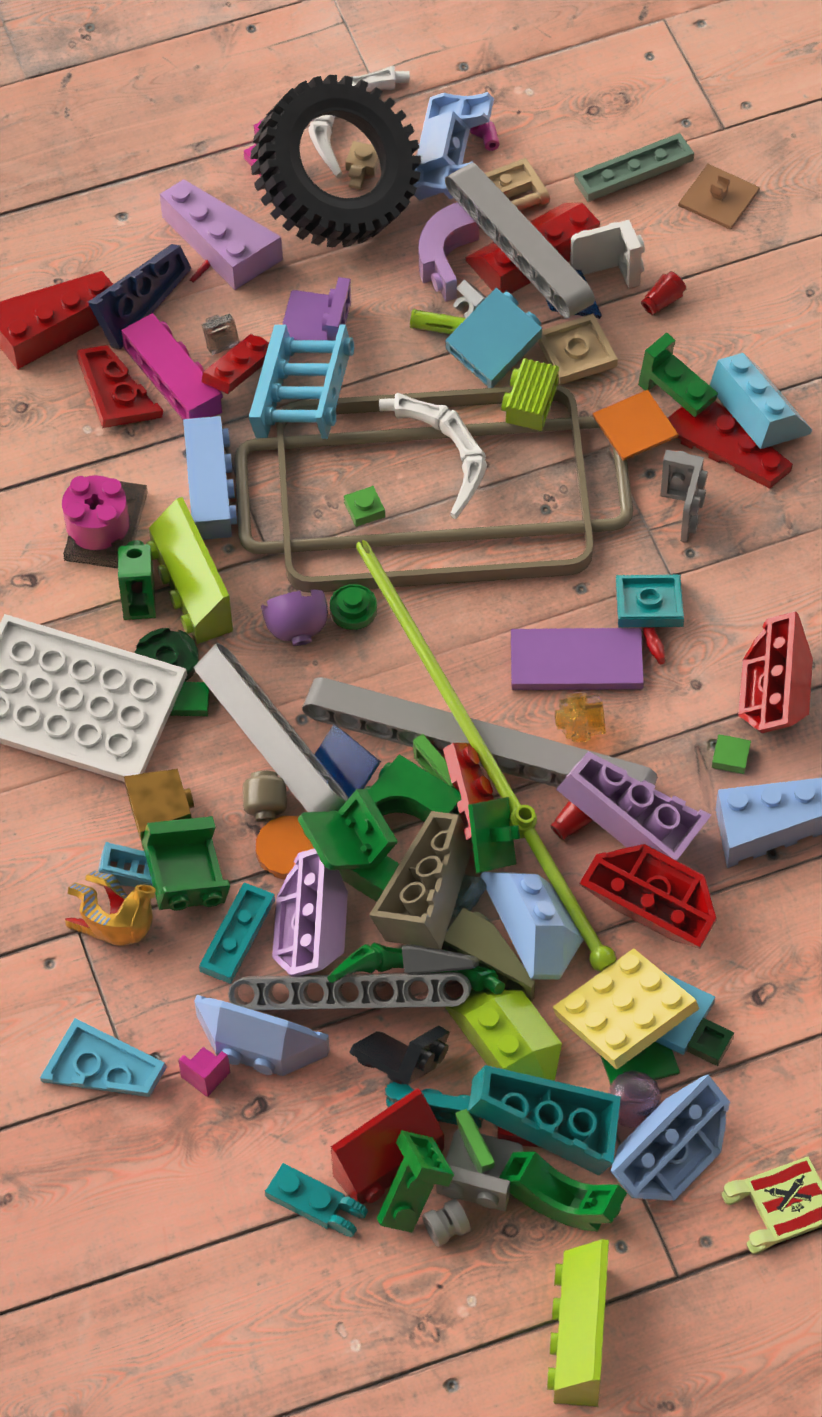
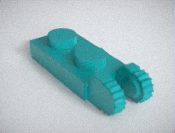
(442, 1105)
(313, 1200)

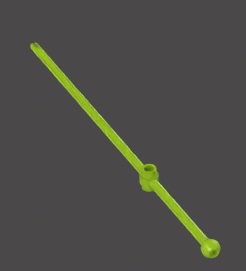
(521, 815)

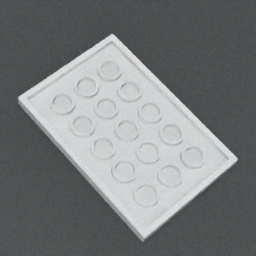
(82, 699)

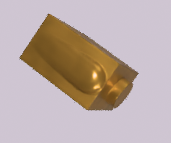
(157, 798)

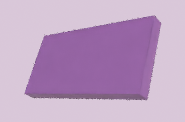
(576, 659)

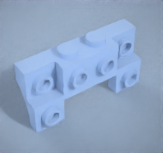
(446, 138)

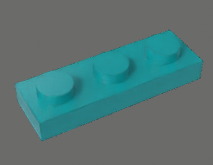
(237, 933)

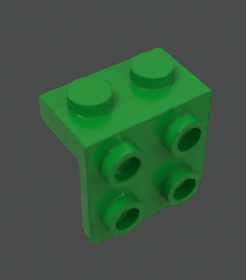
(349, 837)

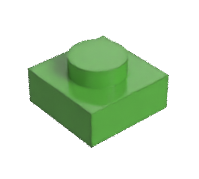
(364, 506)

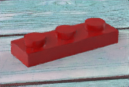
(236, 364)

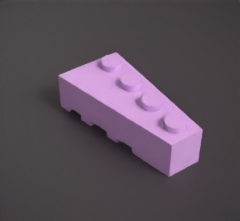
(218, 233)

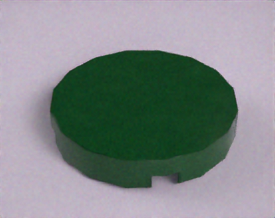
(181, 648)

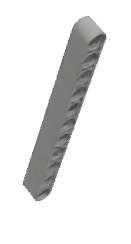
(405, 720)

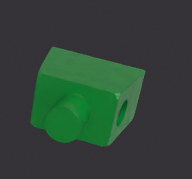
(134, 566)

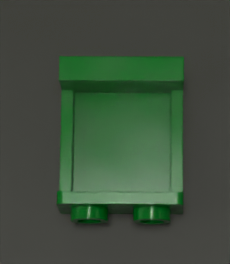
(184, 863)

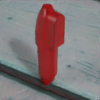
(654, 644)

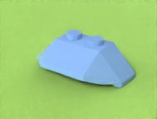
(534, 921)
(259, 1038)
(673, 1143)

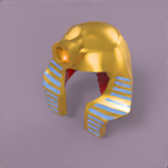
(128, 917)

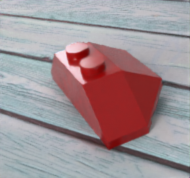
(776, 675)
(653, 892)

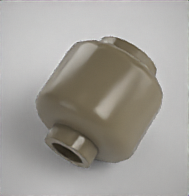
(264, 795)

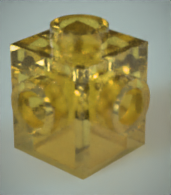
(590, 714)

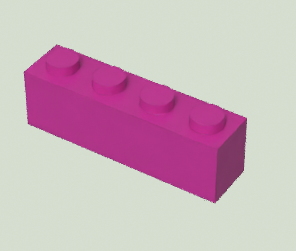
(171, 368)

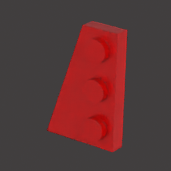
(113, 390)
(467, 777)

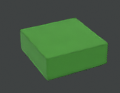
(731, 754)

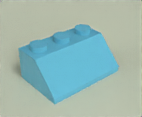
(756, 402)

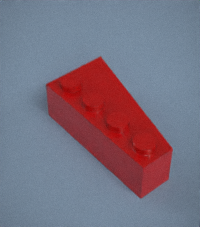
(48, 317)

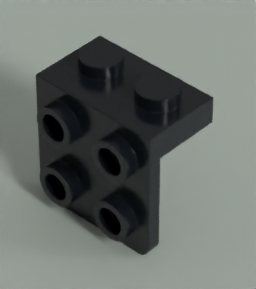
(402, 1062)

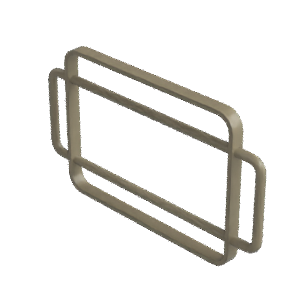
(436, 575)

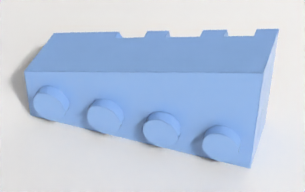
(767, 817)

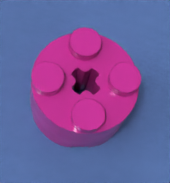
(95, 511)

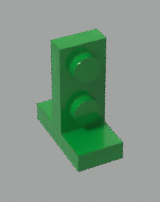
(674, 377)
(414, 1181)

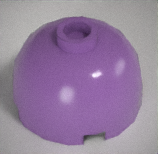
(296, 616)

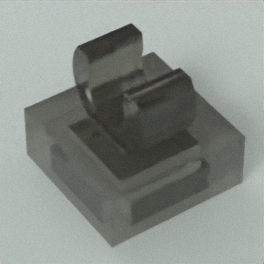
(220, 333)

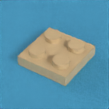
(577, 348)

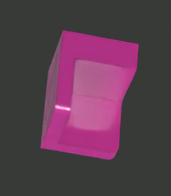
(205, 1070)

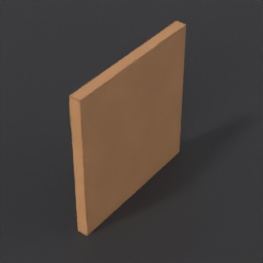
(719, 196)

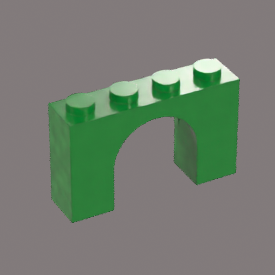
(408, 790)

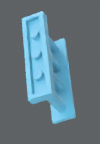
(276, 369)

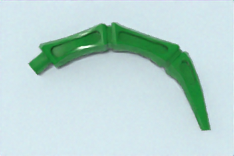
(385, 958)

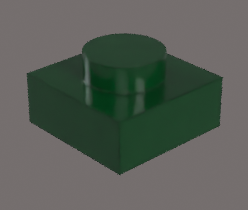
(710, 1041)

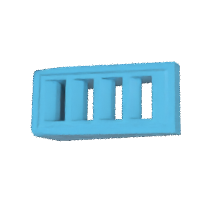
(124, 855)

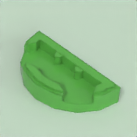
(474, 1142)

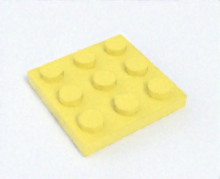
(625, 1008)

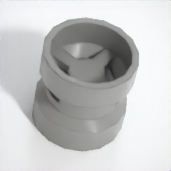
(446, 1222)

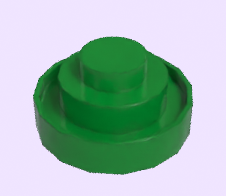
(353, 607)

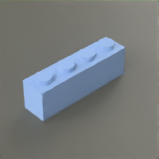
(207, 476)

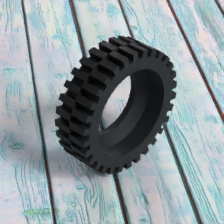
(299, 197)

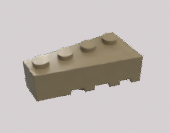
(425, 884)

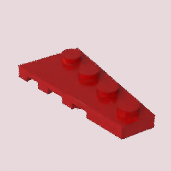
(726, 441)

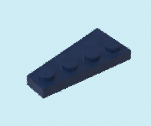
(139, 293)

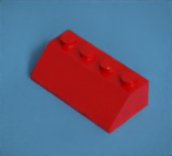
(555, 225)

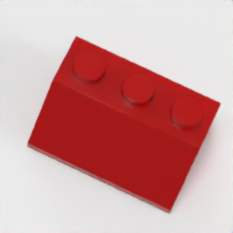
(369, 1156)

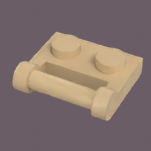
(518, 178)

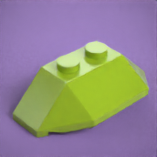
(509, 1032)

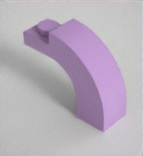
(440, 236)

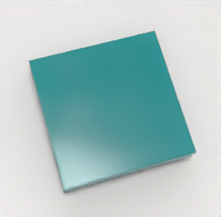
(649, 601)

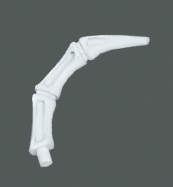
(321, 127)
(451, 425)

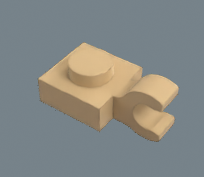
(361, 161)

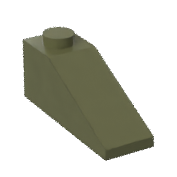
(478, 937)

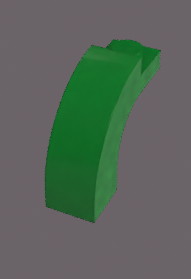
(560, 1197)

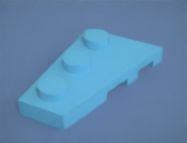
(102, 1063)

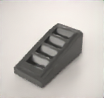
(425, 960)

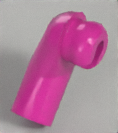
(488, 134)

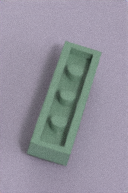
(633, 167)

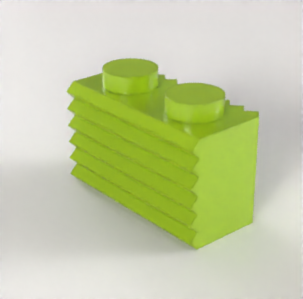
(531, 394)

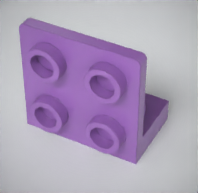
(318, 315)

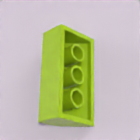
(190, 573)
(580, 1325)

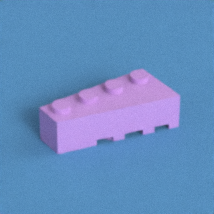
(631, 808)

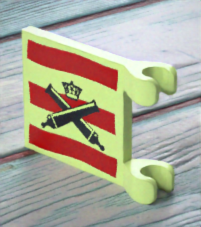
(786, 1200)

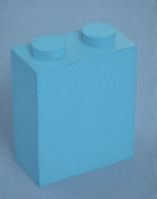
(494, 337)

